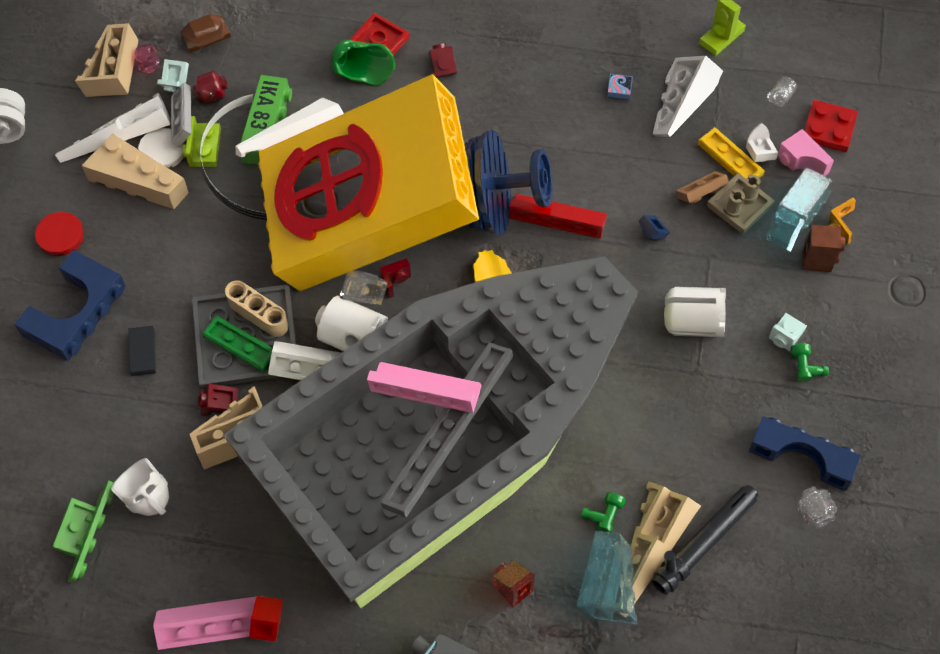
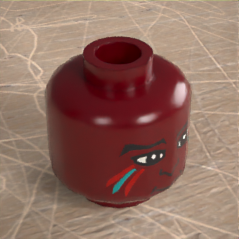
(210, 87)

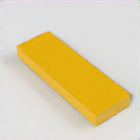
(729, 155)

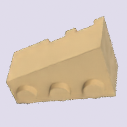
(112, 63)

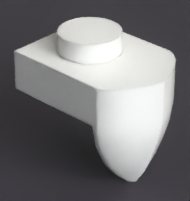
(760, 145)

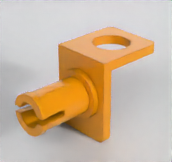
(836, 221)

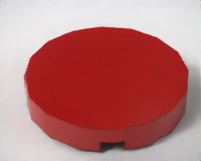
(59, 233)

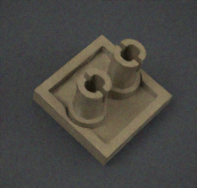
(741, 202)

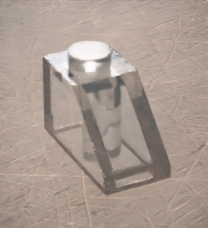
(363, 287)

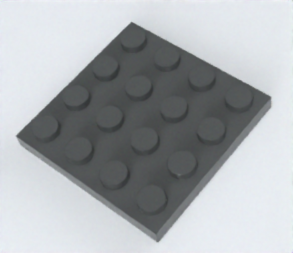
(218, 365)

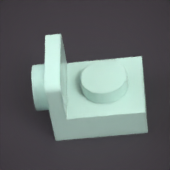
(787, 332)

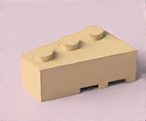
(209, 438)

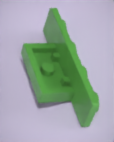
(78, 529)

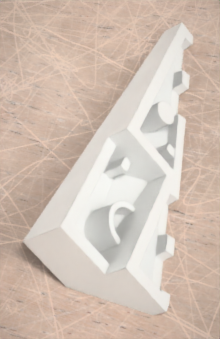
(302, 120)
(138, 121)

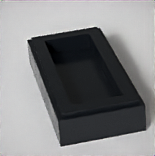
(142, 350)

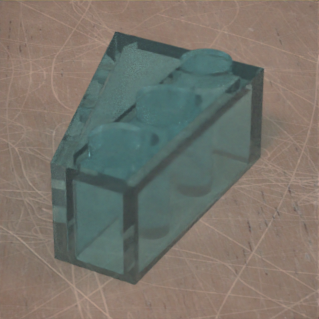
(798, 207)
(608, 580)

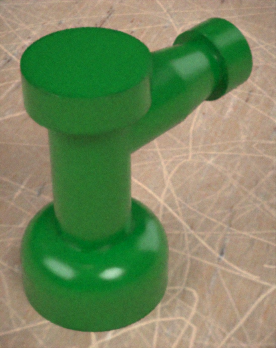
(801, 352)
(605, 520)

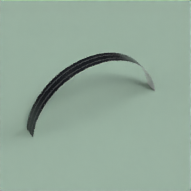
(247, 212)

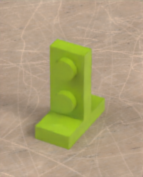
(724, 28)

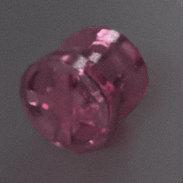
(143, 54)

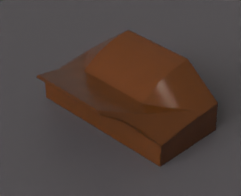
(204, 32)

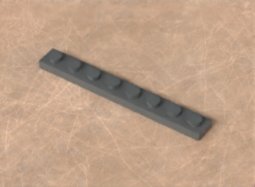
(443, 435)

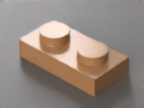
(708, 184)

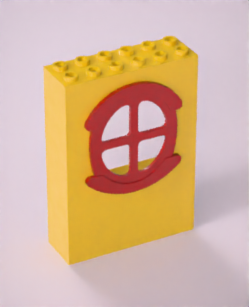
(409, 193)

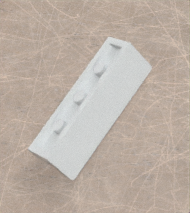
(297, 360)

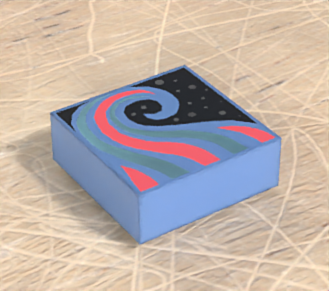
(620, 86)

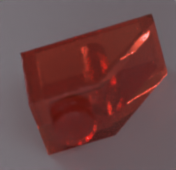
(513, 582)

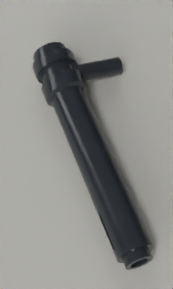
(678, 566)

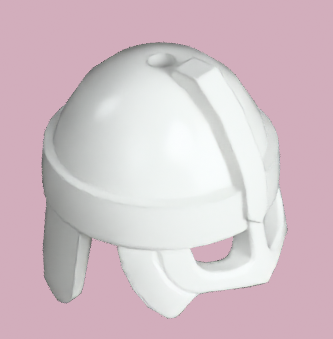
(142, 489)

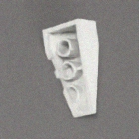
(688, 84)

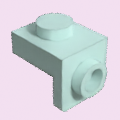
(173, 75)

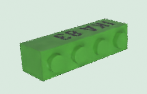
(266, 110)

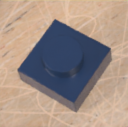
(653, 227)

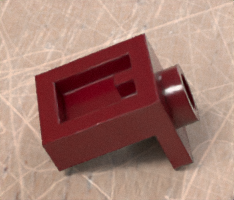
(395, 273)
(216, 398)

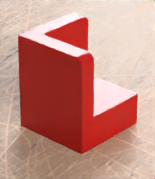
(266, 618)

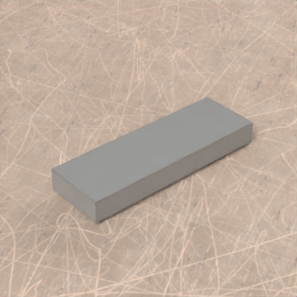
(181, 115)

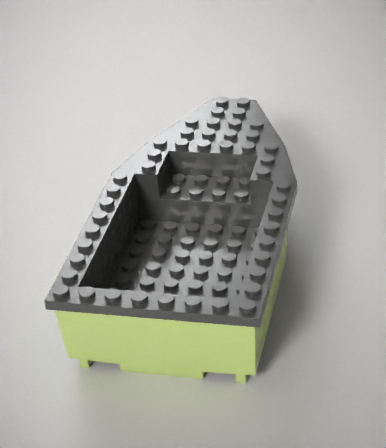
(337, 448)

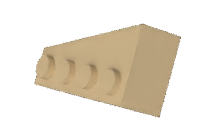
(130, 170)

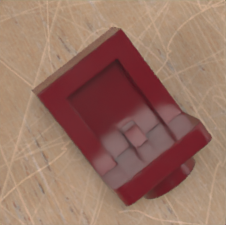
(442, 60)

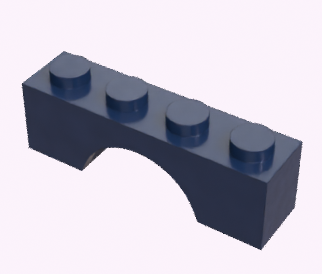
(834, 462)

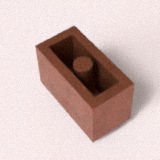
(822, 248)

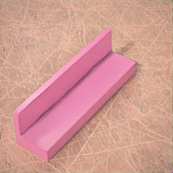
(424, 387)
(203, 623)

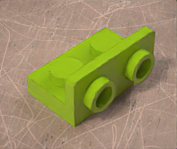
(210, 146)

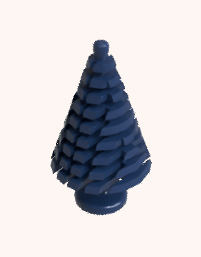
(493, 182)

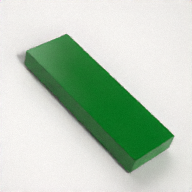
(238, 343)

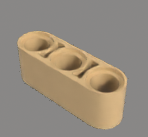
(263, 317)

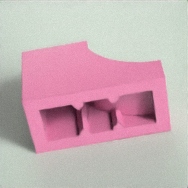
(803, 152)

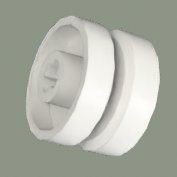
(11, 116)

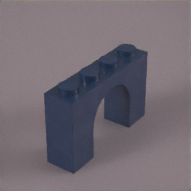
(66, 335)

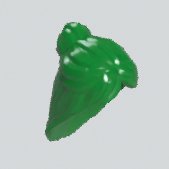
(362, 61)

